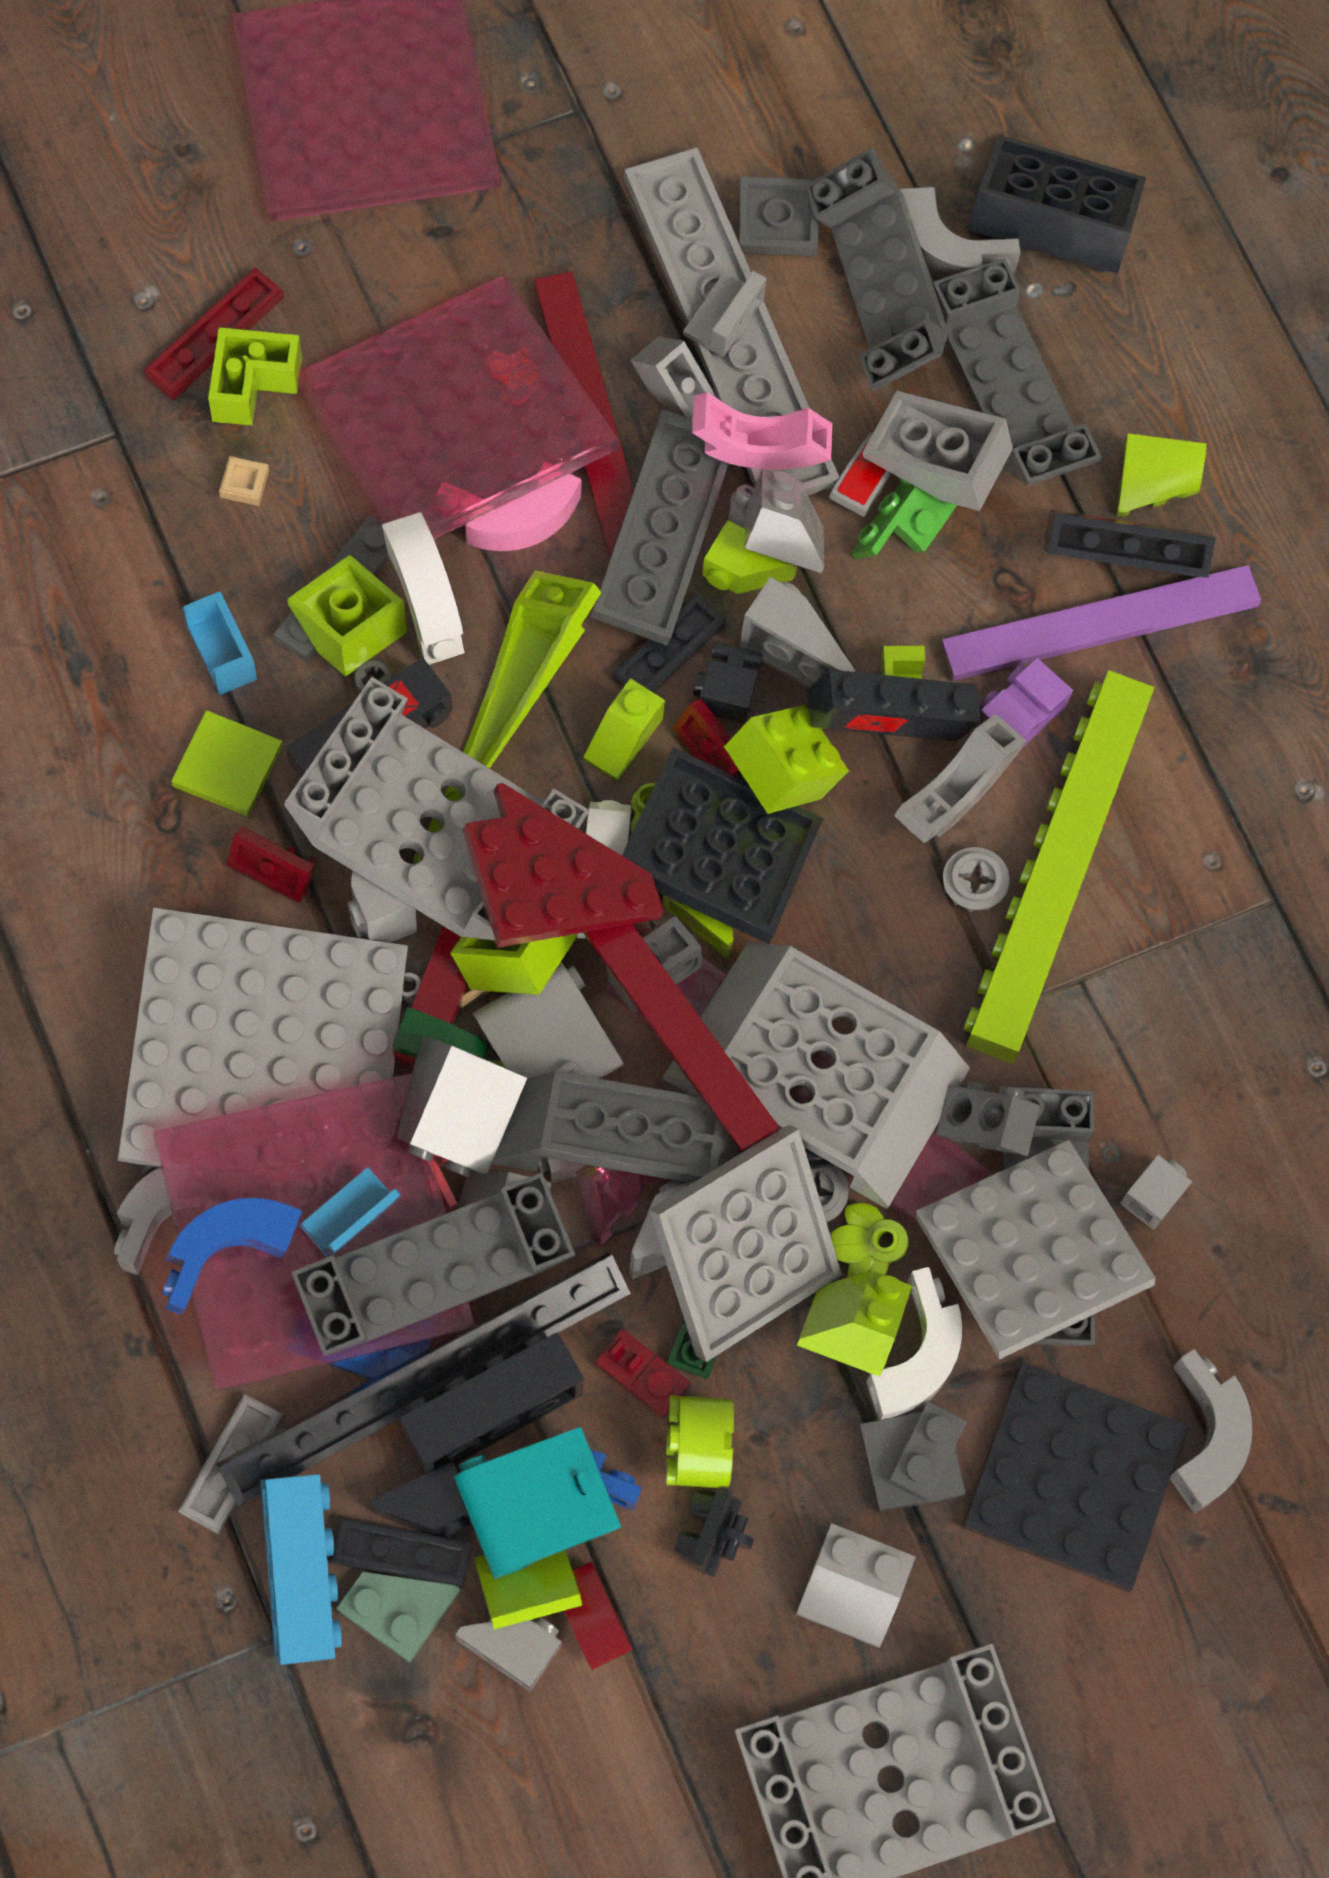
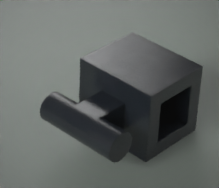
(728, 686)

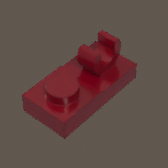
(705, 736)
(270, 864)
(642, 1373)

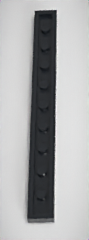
(425, 1375)

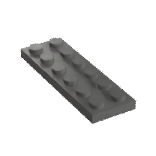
(661, 532)

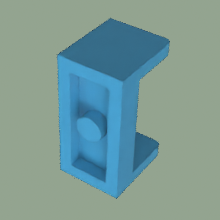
(219, 643)

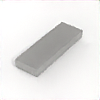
(209, 1497)

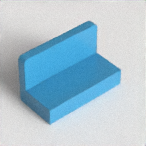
(348, 1212)

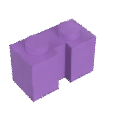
(1030, 701)

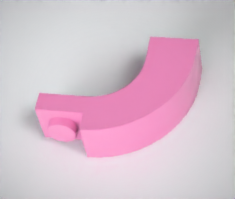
(761, 442)
(526, 518)

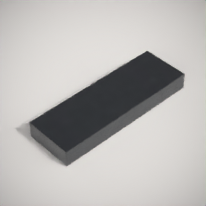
(656, 663)
(401, 1553)

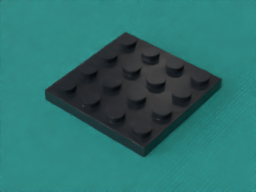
(719, 846)
(1075, 1477)

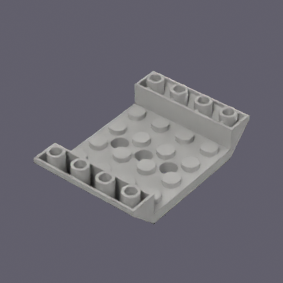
(373, 788)
(886, 1076)
(948, 1737)

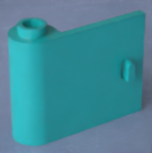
(530, 1502)

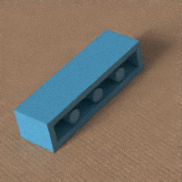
(299, 1569)

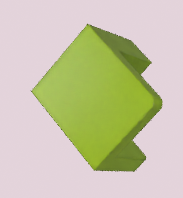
(902, 661)

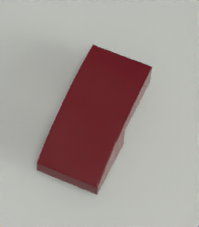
(596, 1621)

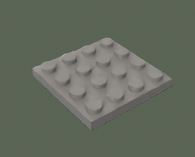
(746, 1242)
(1034, 1249)

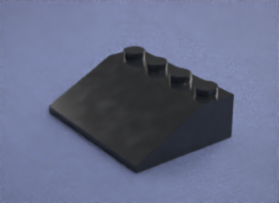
(1057, 204)

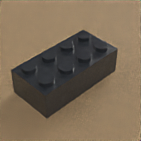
(492, 1404)

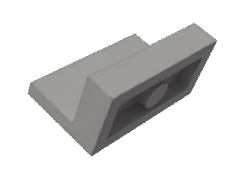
(726, 312)

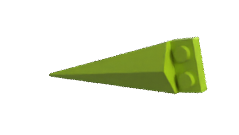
(536, 643)

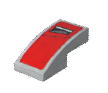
(860, 483)

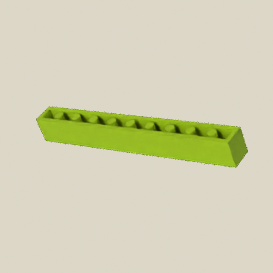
(1059, 868)

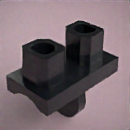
(720, 1534)

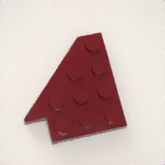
(550, 877)

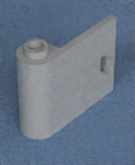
(549, 1030)

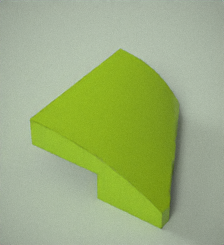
(1158, 471)

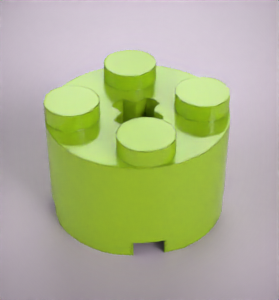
(700, 1441)

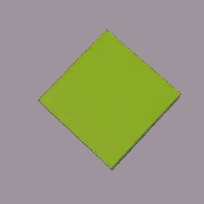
(227, 763)
(530, 1592)

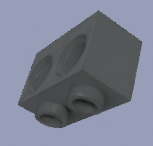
(675, 951)
(988, 1118)

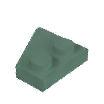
(397, 1610)

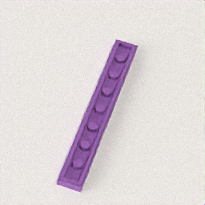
(1100, 623)

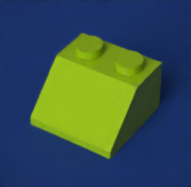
(349, 615)
(856, 1320)

